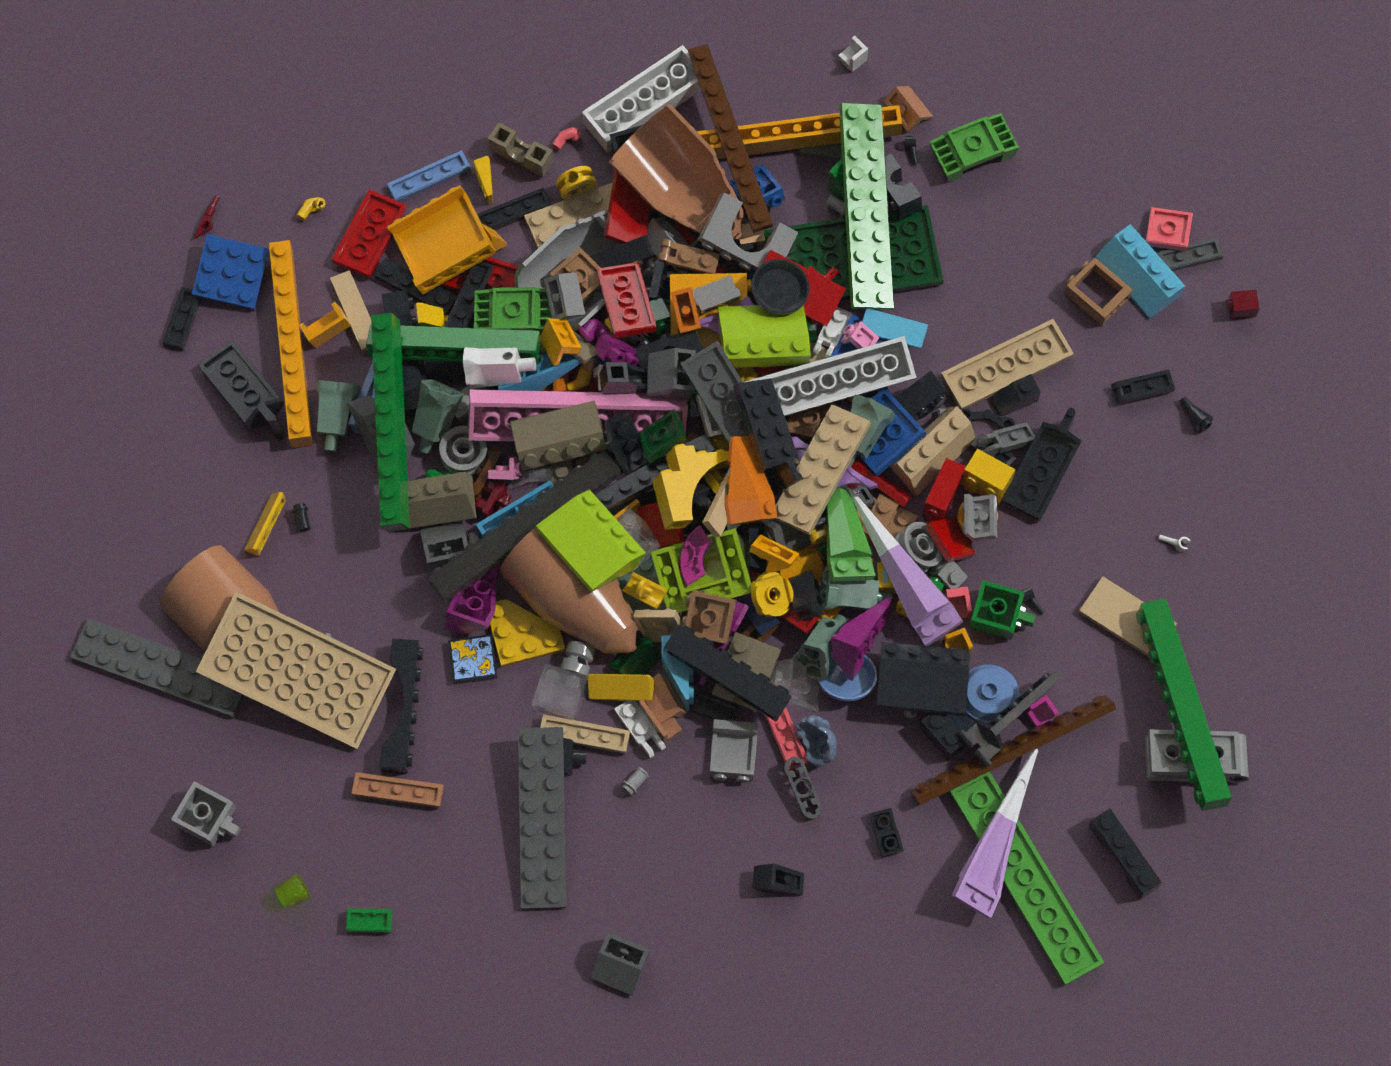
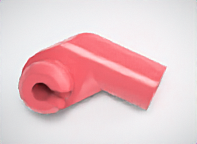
(563, 136)

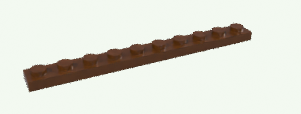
(730, 138)
(1019, 746)

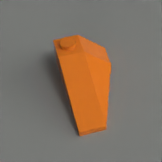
(749, 491)

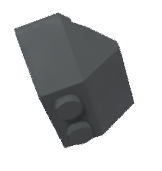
(364, 416)

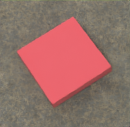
(1169, 229)

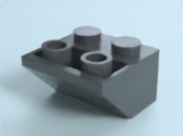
(666, 375)
(443, 542)
(620, 964)

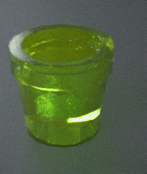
(292, 891)

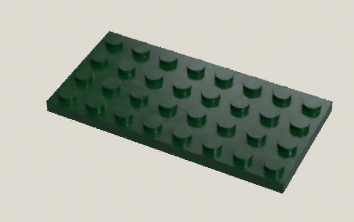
(912, 250)

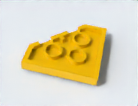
(522, 634)

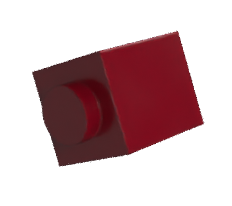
(1243, 304)

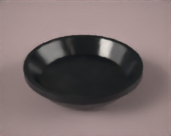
(780, 287)

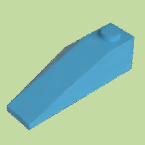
(544, 373)

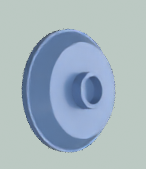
(843, 689)
(990, 692)

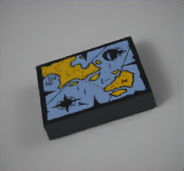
(472, 659)

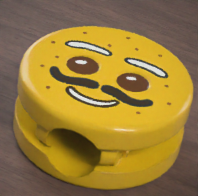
(576, 182)

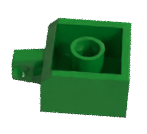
(1009, 615)

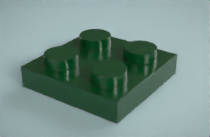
(662, 436)

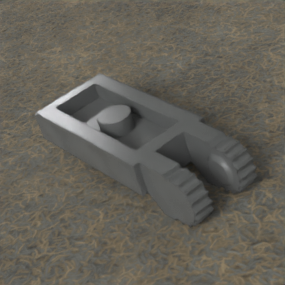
(1007, 439)

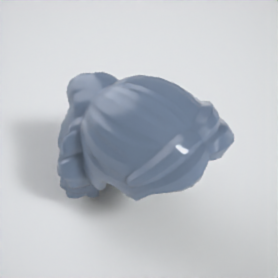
(817, 739)

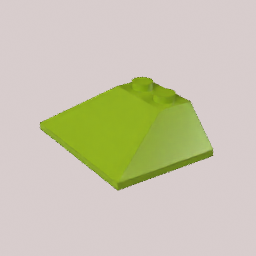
(723, 566)

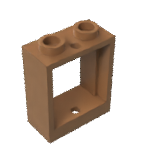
(1084, 302)

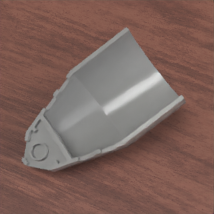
(583, 234)

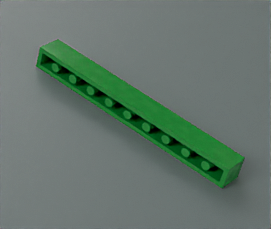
(390, 422)
(1183, 705)

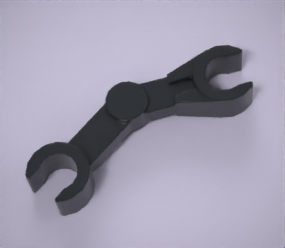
(988, 415)

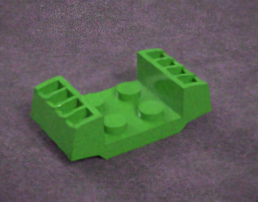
(974, 145)
(511, 309)

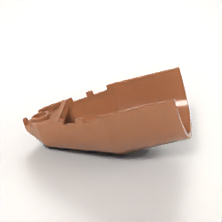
(674, 170)
(204, 590)
(562, 600)

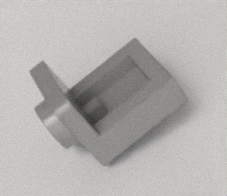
(949, 574)

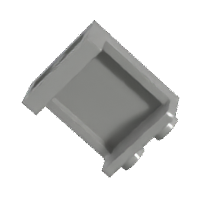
(733, 750)

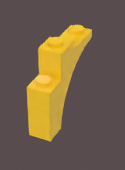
(677, 484)

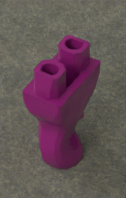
(607, 347)

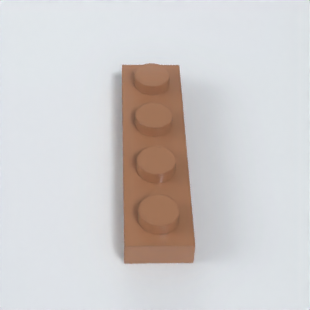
(397, 790)

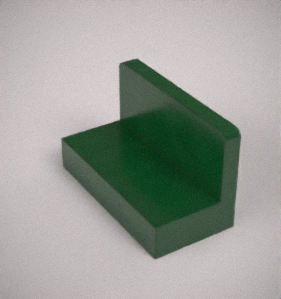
(639, 661)

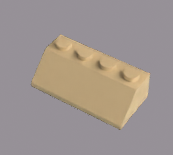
(945, 438)

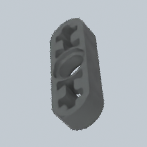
(791, 774)

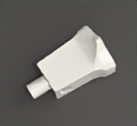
(494, 366)

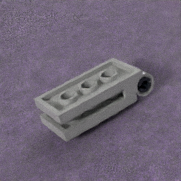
(1161, 767)

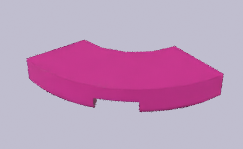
(692, 555)

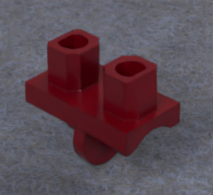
(498, 498)

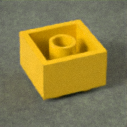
(987, 476)

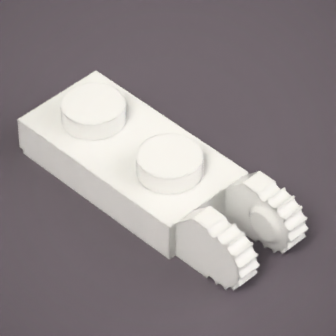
(832, 333)
(639, 726)

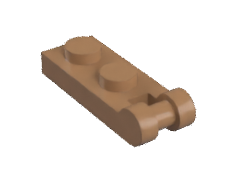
(689, 257)

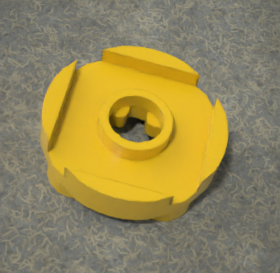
(760, 594)

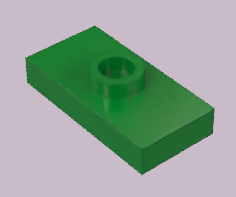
(369, 920)

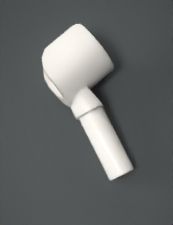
(1177, 543)

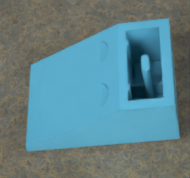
(678, 675)

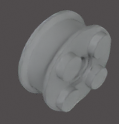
(454, 461)
(919, 545)

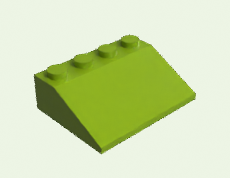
(763, 339)
(591, 541)

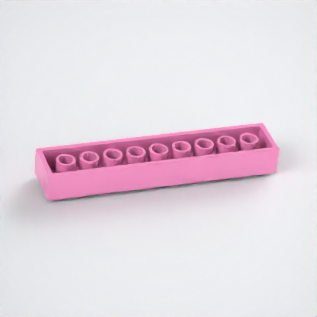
(494, 409)

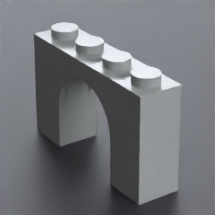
(718, 235)

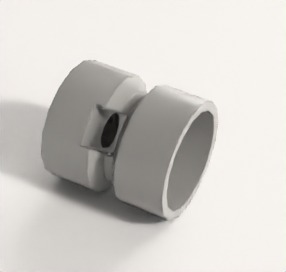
(578, 657)

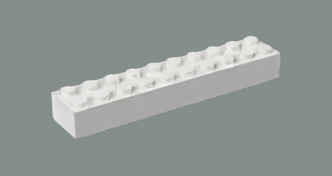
(834, 379)

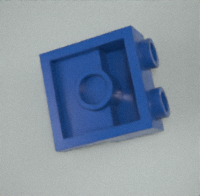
(770, 188)

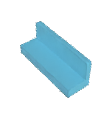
(892, 327)

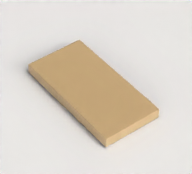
(1116, 613)

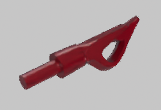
(210, 210)

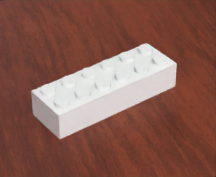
(636, 101)

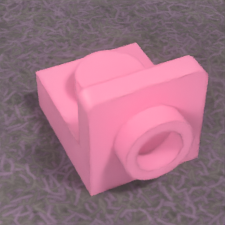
(859, 335)
(509, 472)

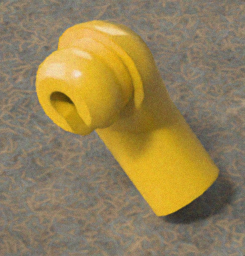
(310, 205)
(583, 379)

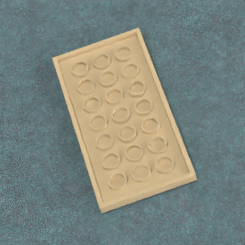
(296, 670)

